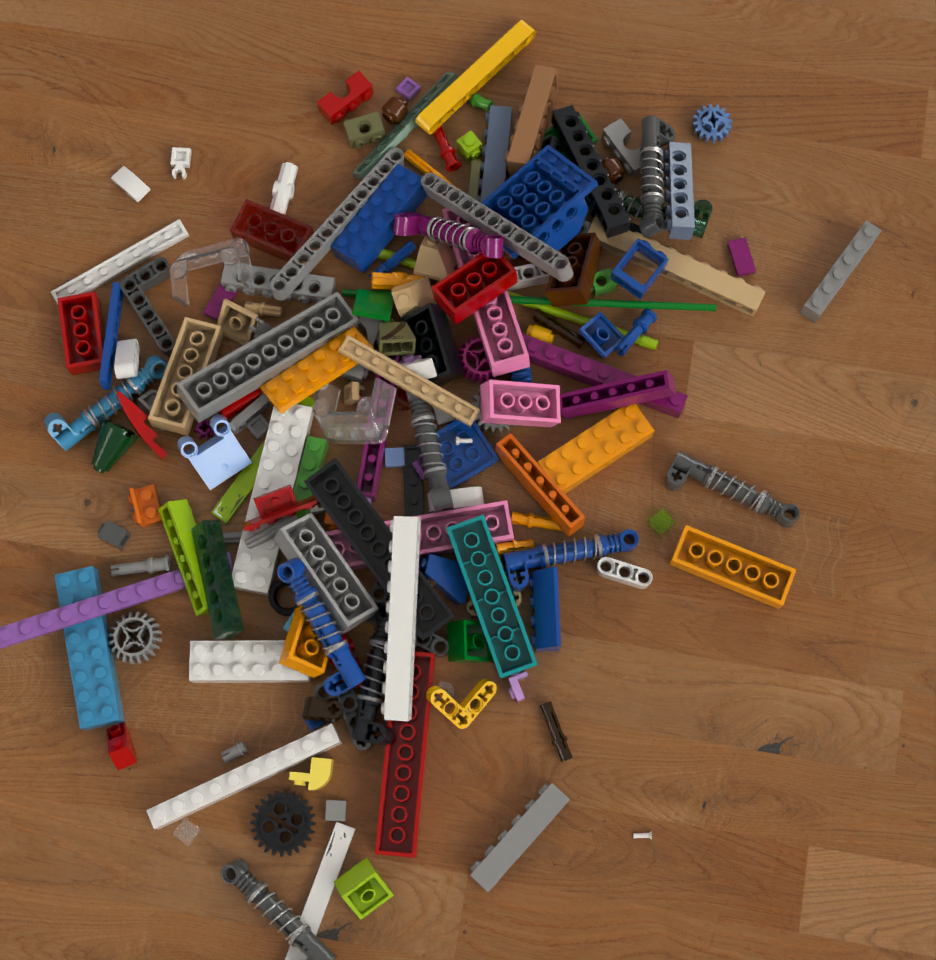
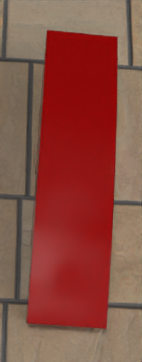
(136, 418)

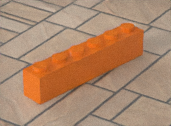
(539, 485)

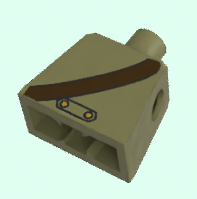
(396, 338)

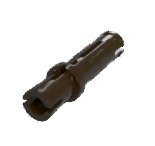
(557, 327)
(554, 727)

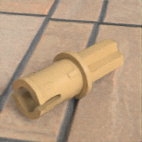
(263, 309)

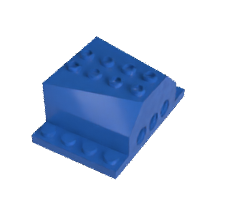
(544, 199)

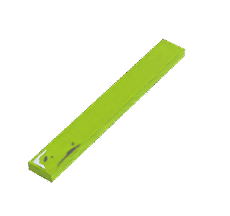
(243, 483)

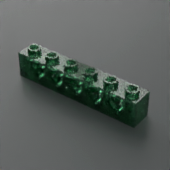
(217, 579)

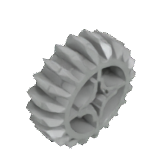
(130, 643)

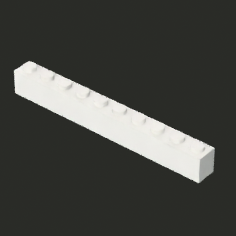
(402, 618)
(244, 776)

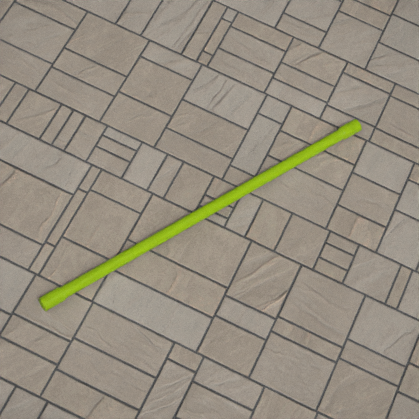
(642, 340)

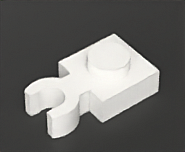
(180, 160)

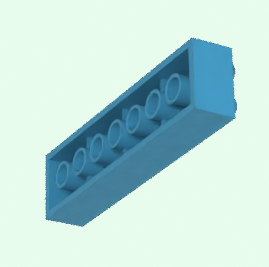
(90, 654)

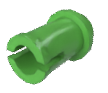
(483, 103)

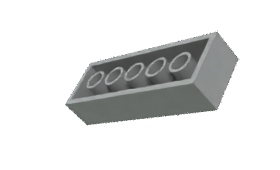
(327, 572)

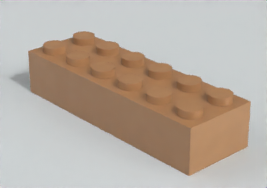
(533, 117)

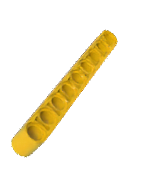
(475, 77)

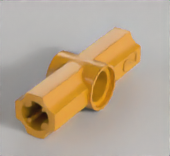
(388, 280)

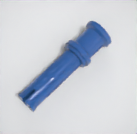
(639, 327)

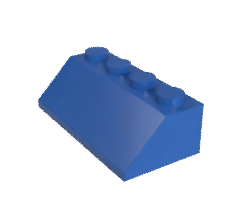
(546, 610)

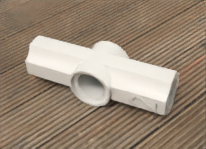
(284, 188)

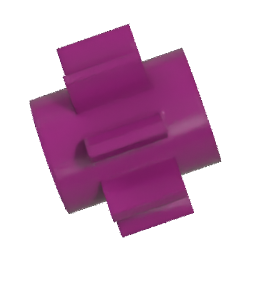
(200, 429)

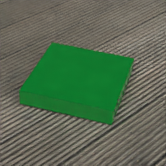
(373, 305)

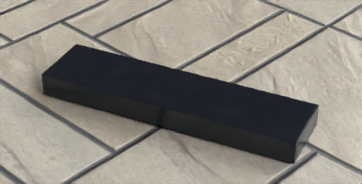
(412, 483)

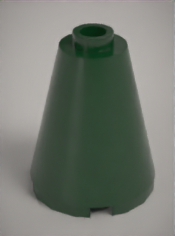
(111, 445)

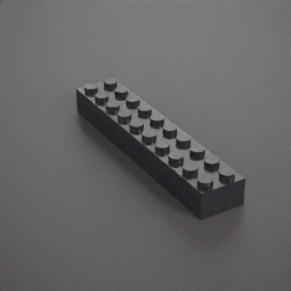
(371, 539)

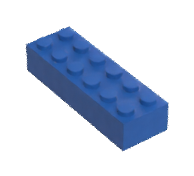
(374, 223)

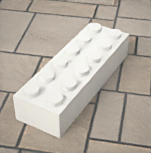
(240, 662)

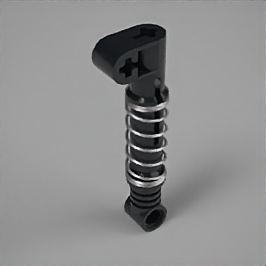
(371, 689)

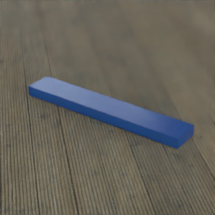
(111, 336)

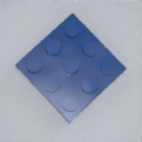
(465, 459)

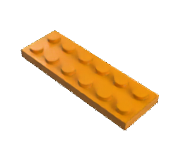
(310, 373)

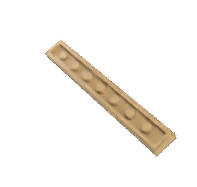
(409, 380)

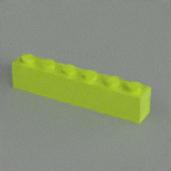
(178, 525)

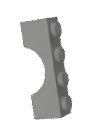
(371, 327)

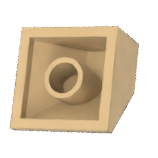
(435, 260)
(412, 296)

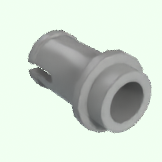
(234, 751)

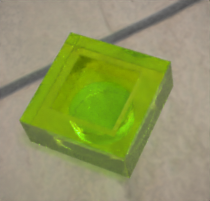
(661, 521)

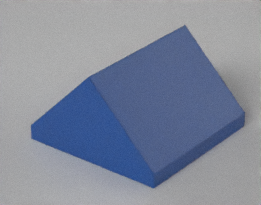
(601, 334)

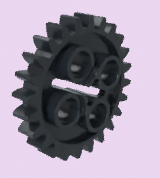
(292, 807)

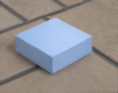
(394, 457)

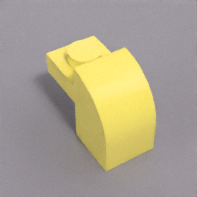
(319, 774)

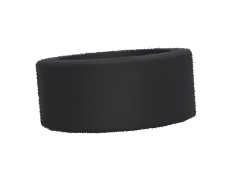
(273, 602)

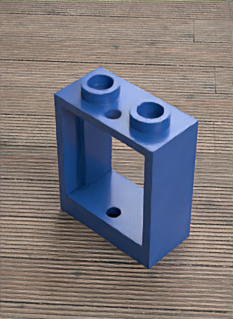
(630, 283)

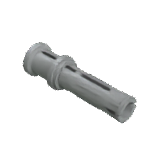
(151, 566)

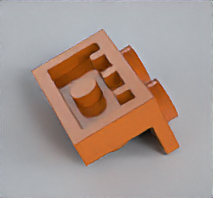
(145, 505)

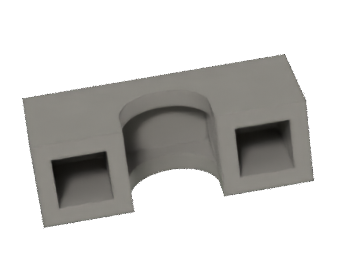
(615, 136)

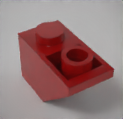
(120, 746)

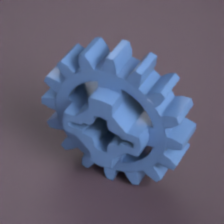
(718, 120)

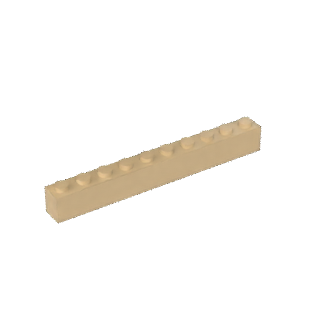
(686, 271)

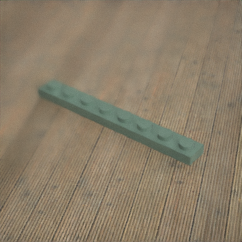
(401, 130)

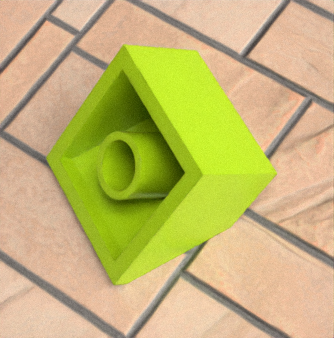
(363, 888)

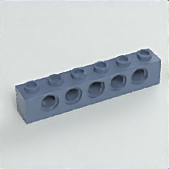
(679, 191)

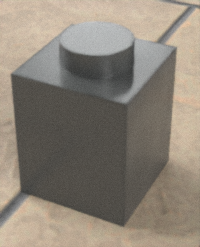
(113, 534)

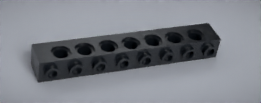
(576, 144)

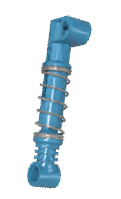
(92, 418)

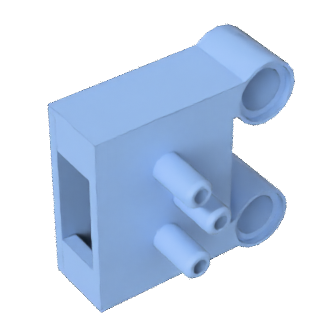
(217, 457)

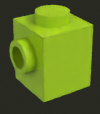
(469, 146)

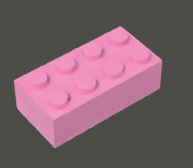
(520, 403)

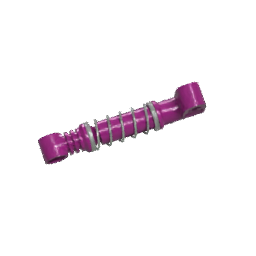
(437, 230)

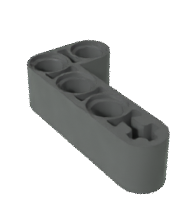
(349, 714)

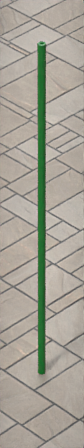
(594, 302)

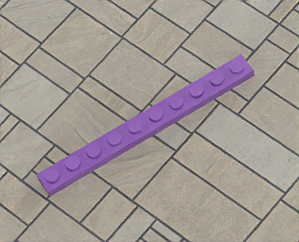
(90, 608)

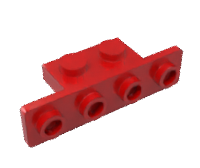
(276, 505)

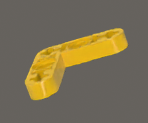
(467, 713)

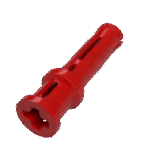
(447, 151)

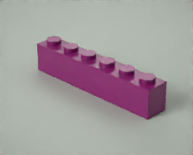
(617, 394)

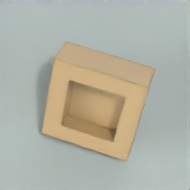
(351, 393)

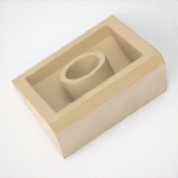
(236, 322)

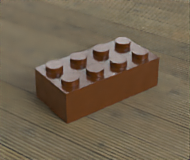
(584, 257)

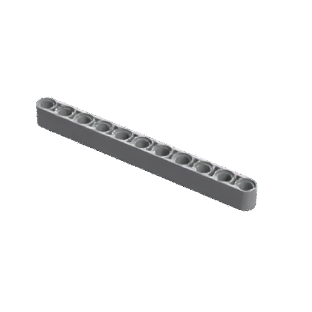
(493, 223)
(330, 228)

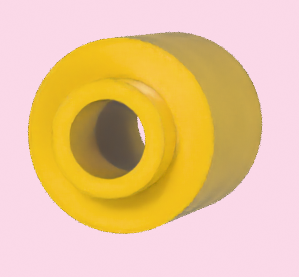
(541, 333)

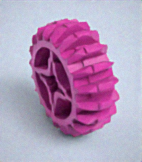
(467, 351)

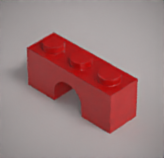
(336, 108)

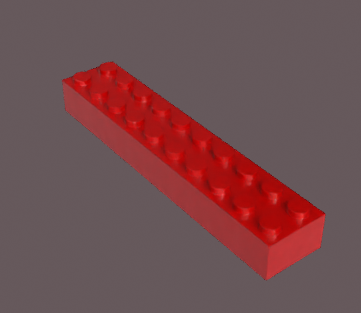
(405, 770)

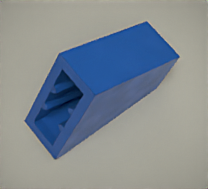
(445, 577)

